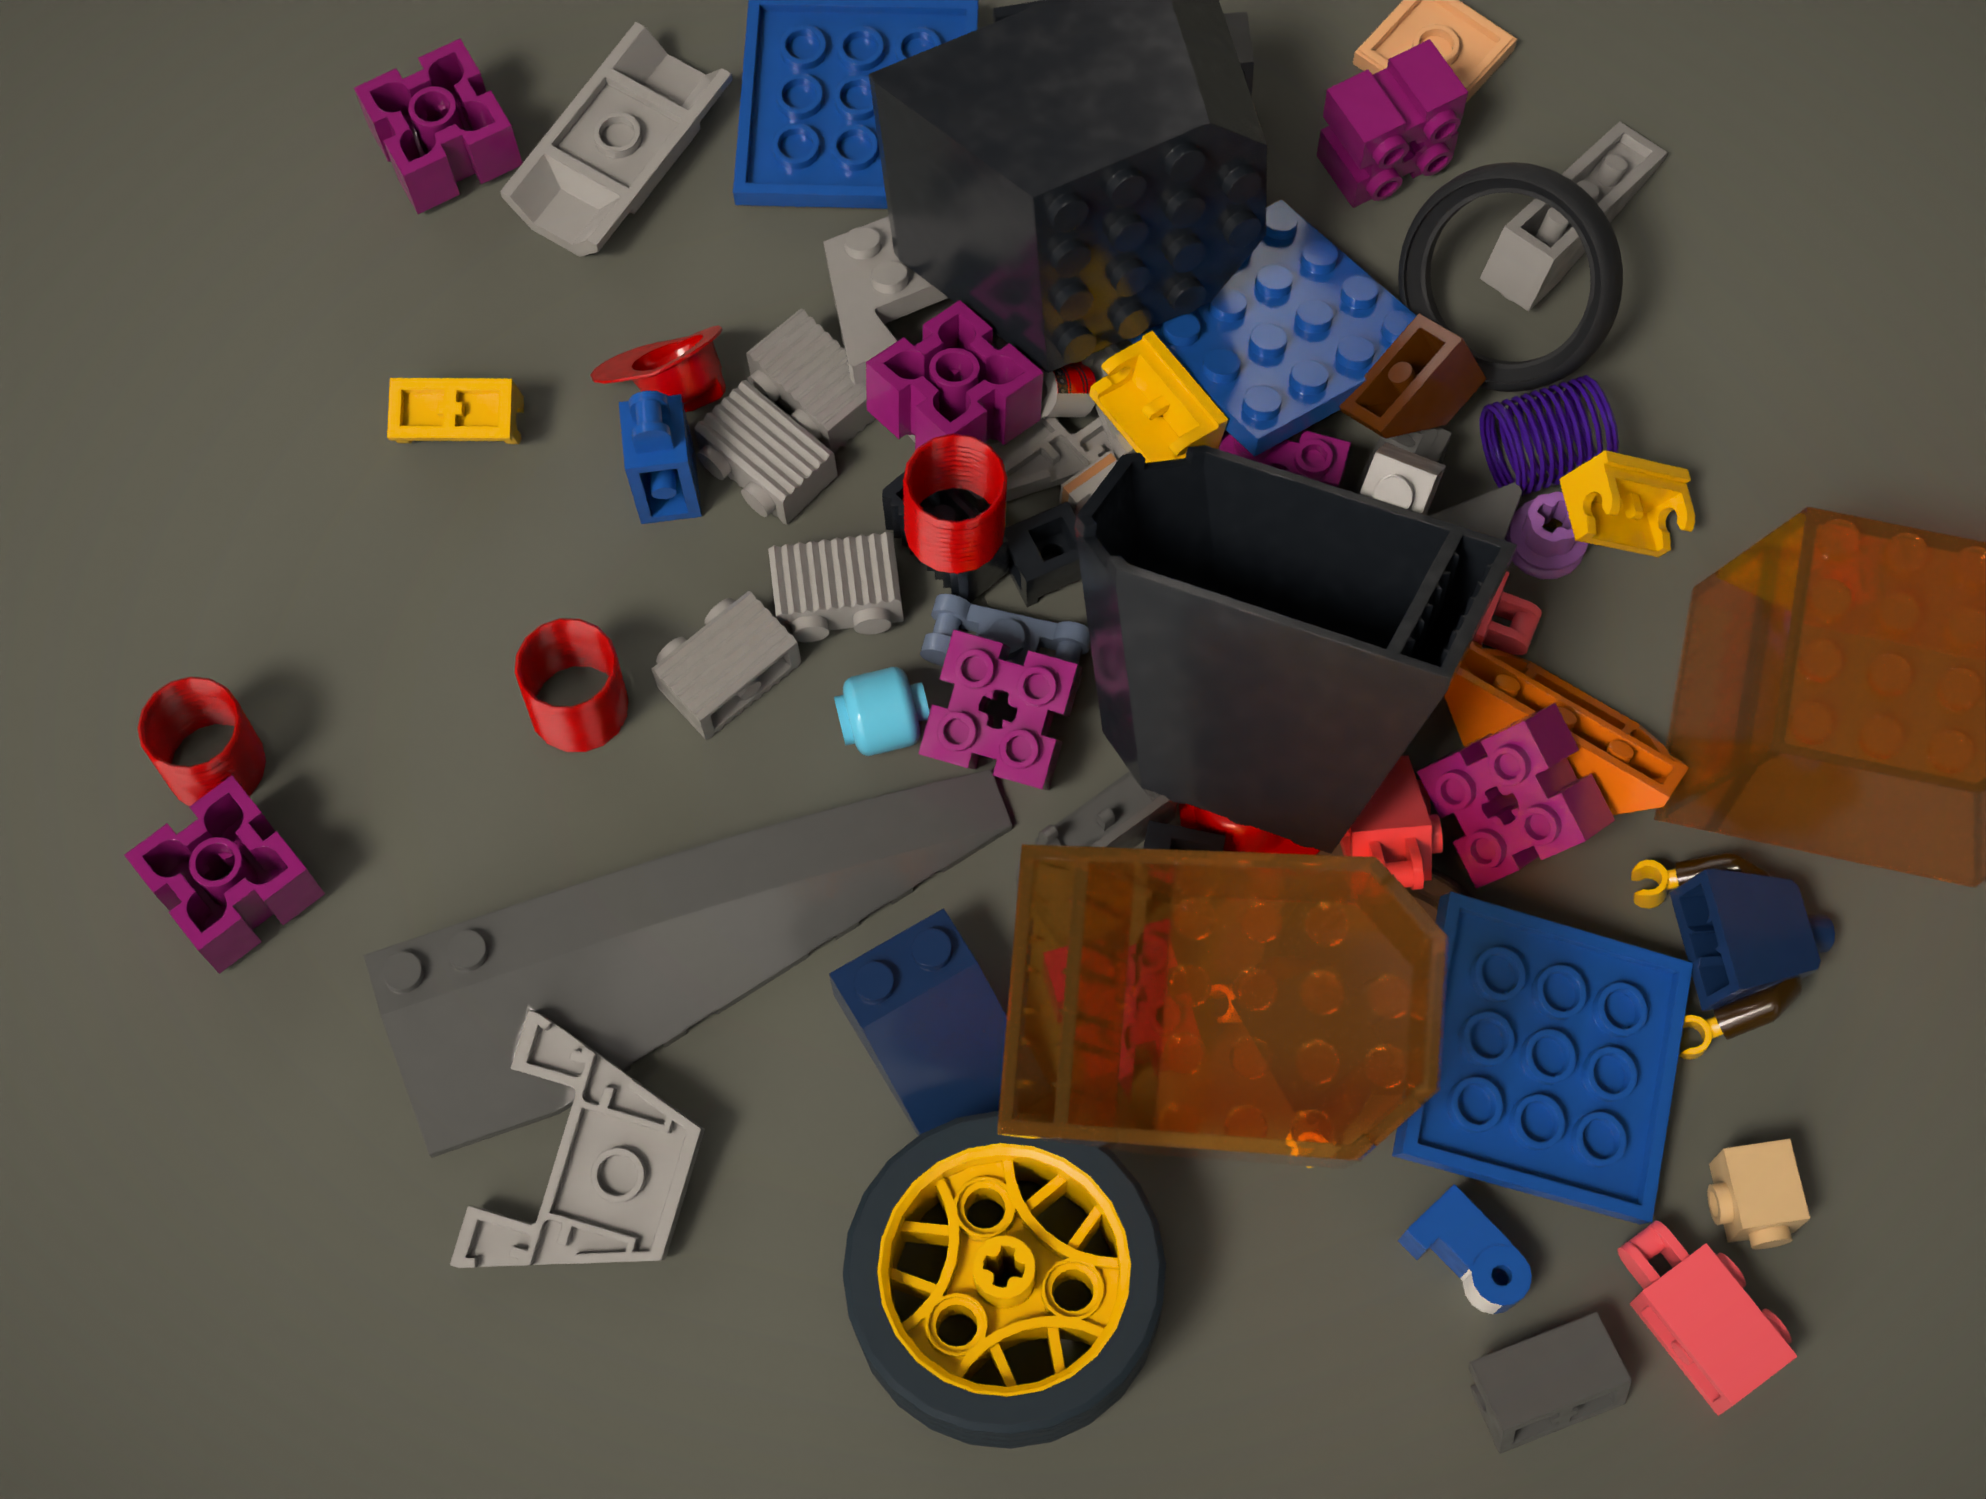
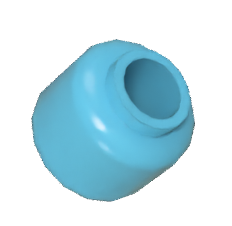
(881, 711)

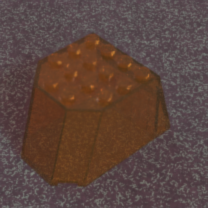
(1840, 697)
(1219, 1004)

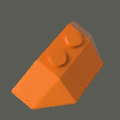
(1621, 754)

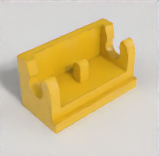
(1157, 402)
(454, 409)
(1626, 502)

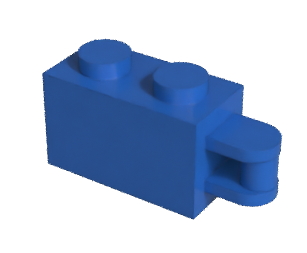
(659, 457)

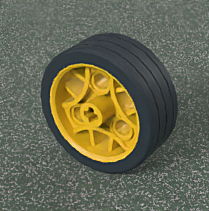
(931, 1379)

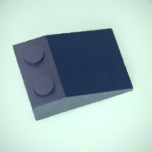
(927, 1022)

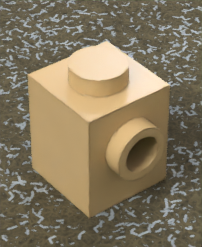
(1758, 1193)

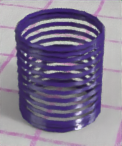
(1571, 426)

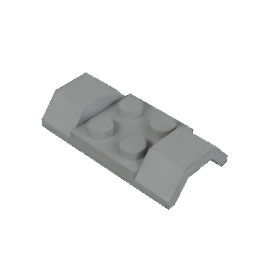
(612, 144)

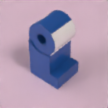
(1474, 1249)

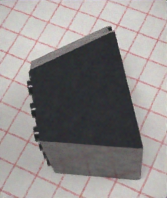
(1075, 169)
(1271, 634)

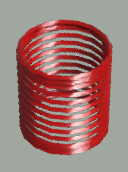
(960, 464)
(556, 648)
(182, 709)

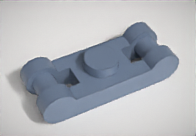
(1014, 630)

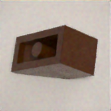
(1416, 382)

